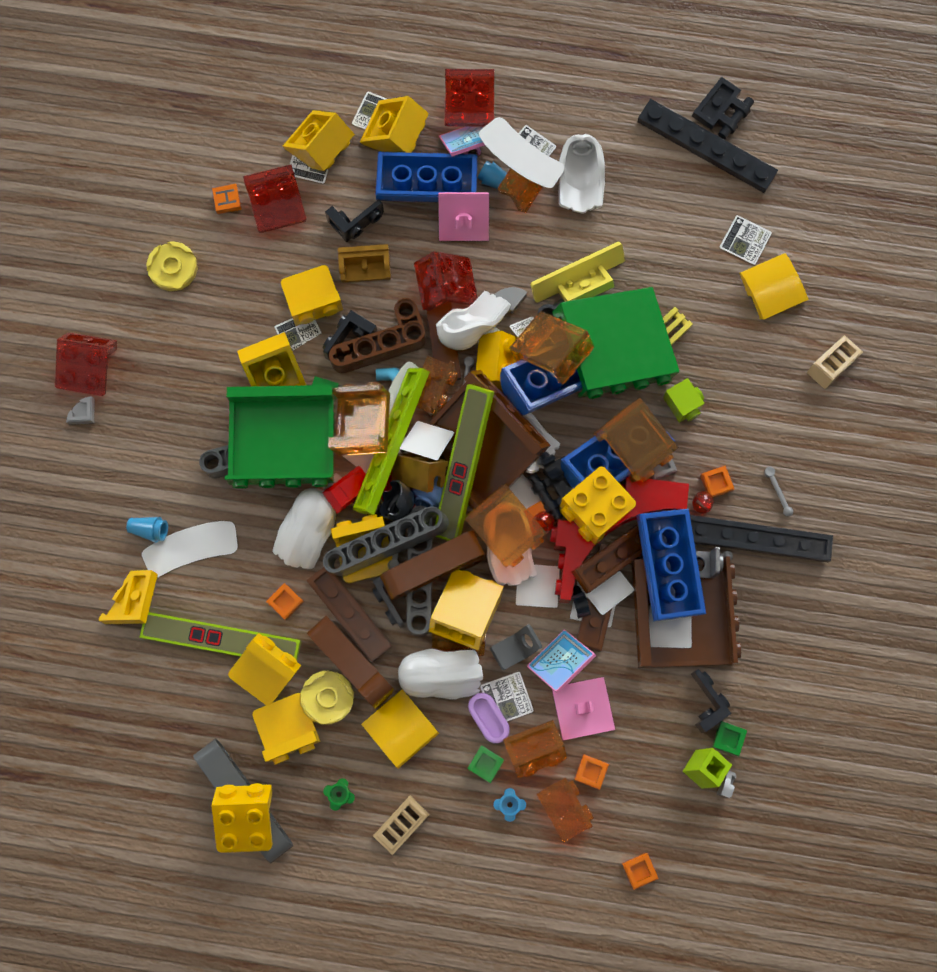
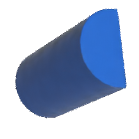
(423, 175)
(534, 387)
(591, 456)
(671, 565)

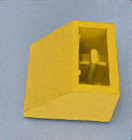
(494, 355)

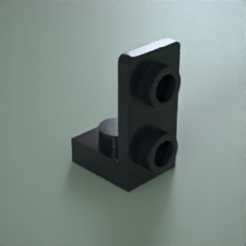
(354, 229)
(352, 321)
(381, 596)
(710, 717)

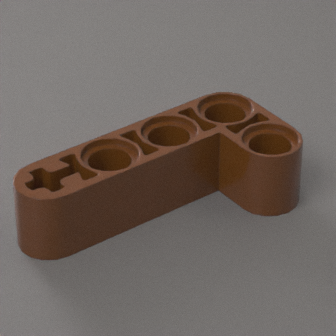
(376, 340)
(432, 565)
(351, 662)

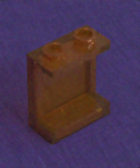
(553, 345)
(361, 419)
(638, 440)
(505, 526)

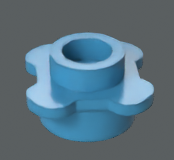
(509, 796)

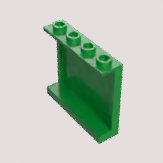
(627, 341)
(280, 436)

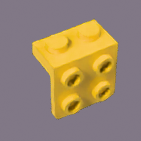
(311, 295)
(596, 504)
(348, 531)
(264, 669)
(285, 729)
(242, 818)

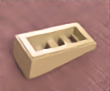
(823, 372)
(417, 808)

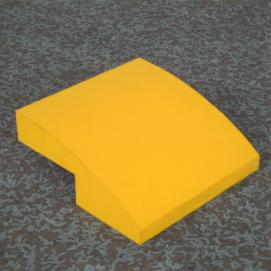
(774, 286)
(400, 729)

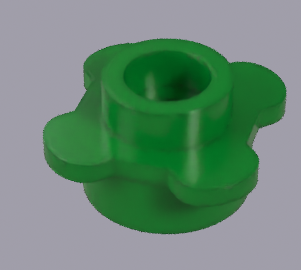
(331, 793)

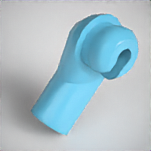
(386, 374)

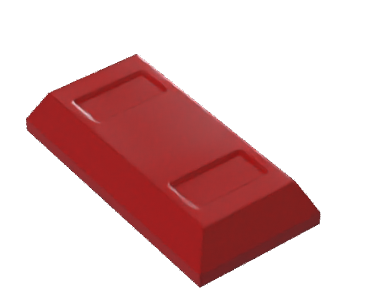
(345, 489)

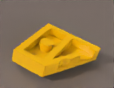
(132, 599)

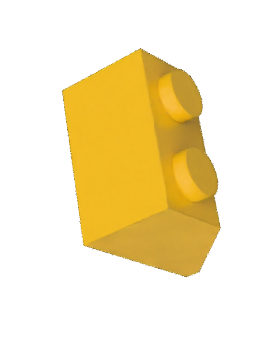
(395, 125)
(319, 139)
(271, 363)

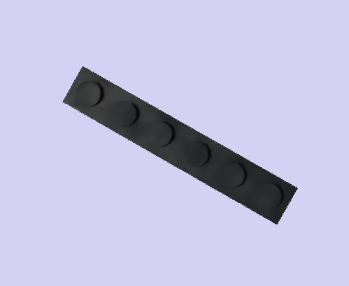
(707, 145)
(762, 538)

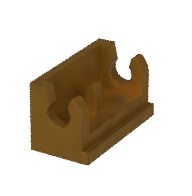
(364, 263)
(419, 471)

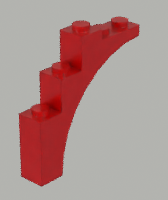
(649, 497)

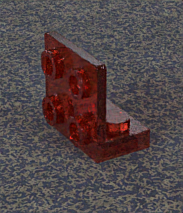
(469, 97)
(275, 198)
(445, 279)
(83, 363)

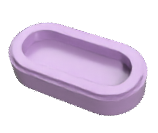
(489, 718)

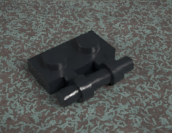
(716, 104)
(560, 486)

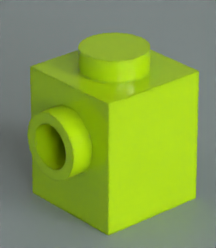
(684, 400)
(707, 768)

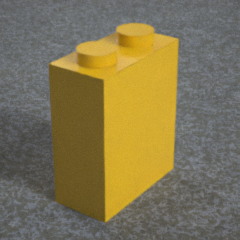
(466, 608)

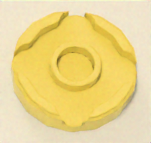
(172, 266)
(326, 697)

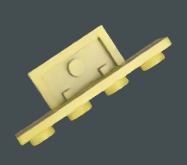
(582, 278)

